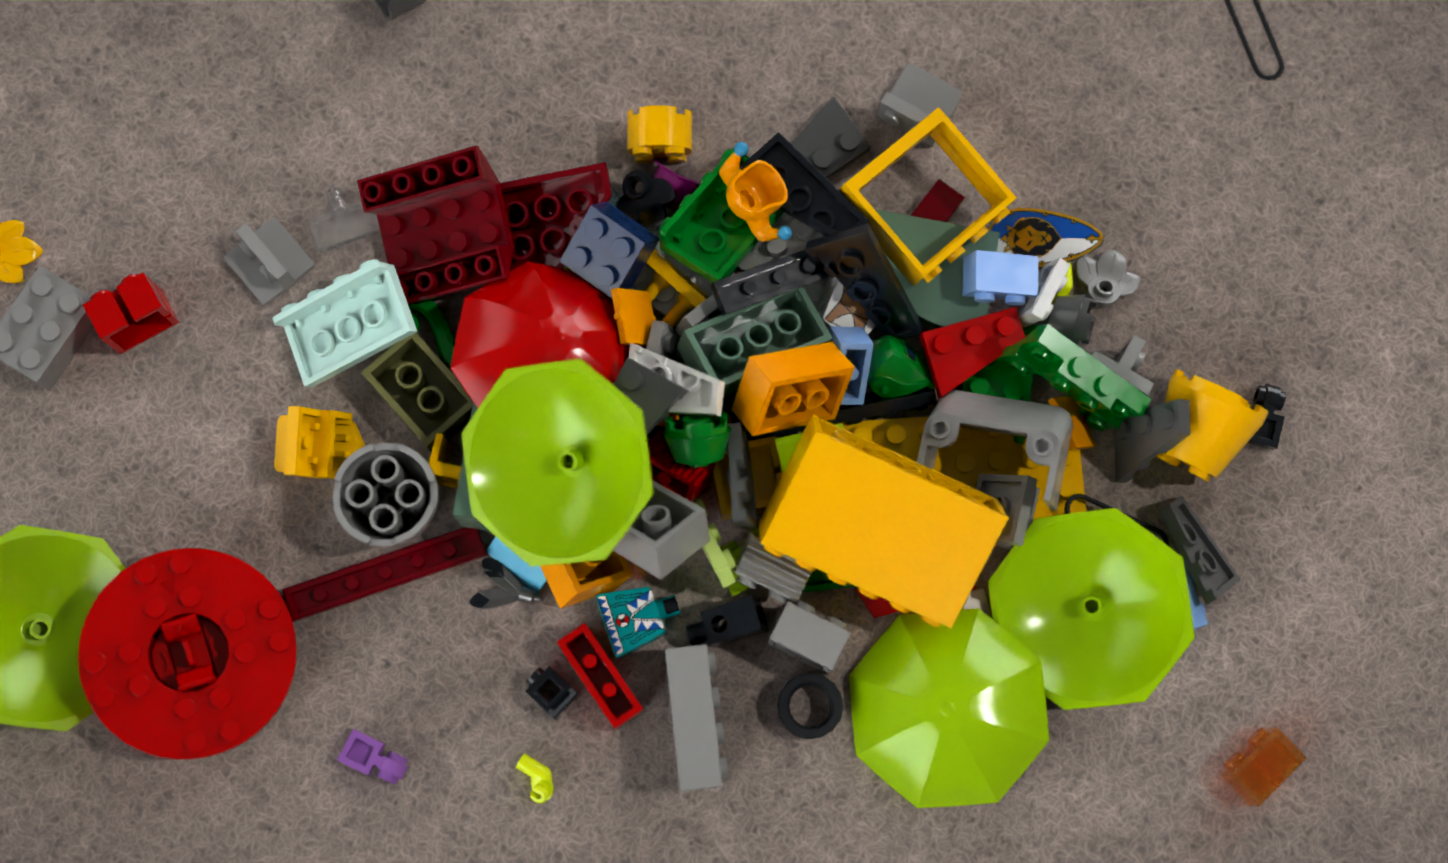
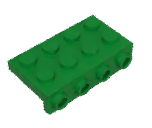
(706, 231)

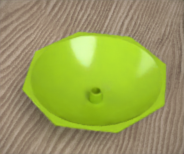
(557, 463)
(44, 600)
(1096, 606)
(949, 710)

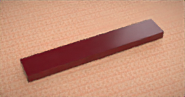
(384, 573)

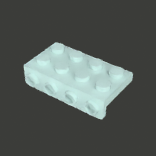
(346, 321)

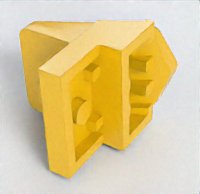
(314, 442)

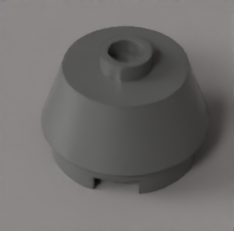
(1073, 317)

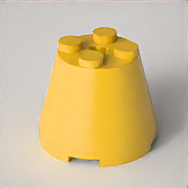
(1218, 425)

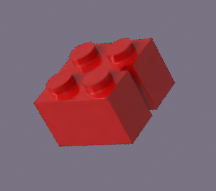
(130, 312)

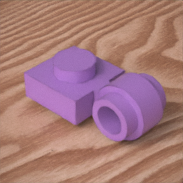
(365, 753)

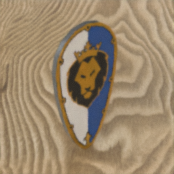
(1046, 235)

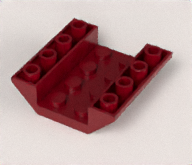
(441, 223)

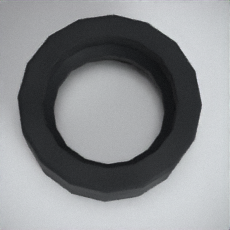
(830, 690)

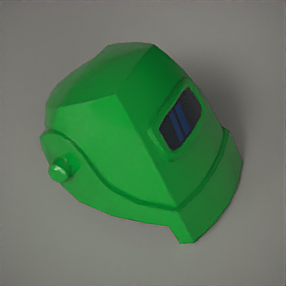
(897, 368)

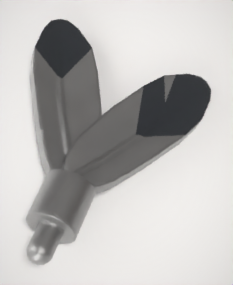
(509, 590)

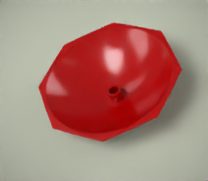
(533, 320)

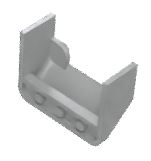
(1044, 426)

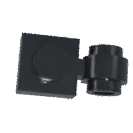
(1271, 399)

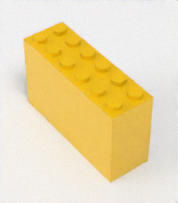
(881, 523)

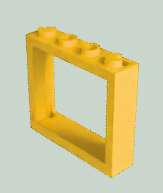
(969, 163)

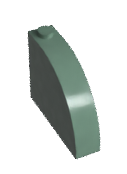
(941, 299)

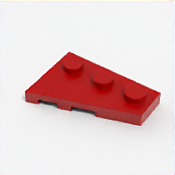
(968, 346)

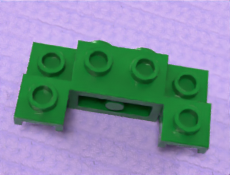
(1097, 389)

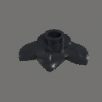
(647, 204)

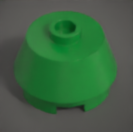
(697, 439)

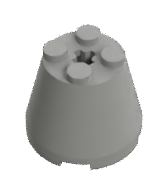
(371, 480)

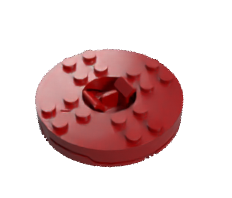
(187, 653)

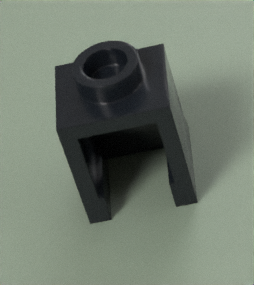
(560, 701)

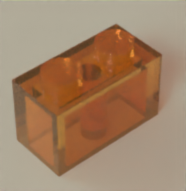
(1262, 765)

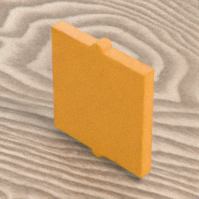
(633, 315)
(1081, 434)

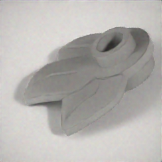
(1106, 273)

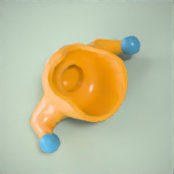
(755, 194)

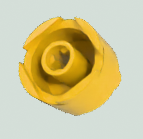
(659, 133)

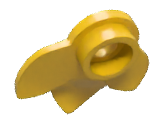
(15, 251)

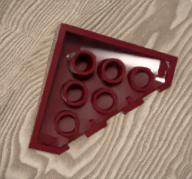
(549, 209)

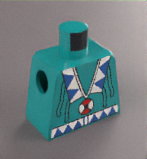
(634, 618)

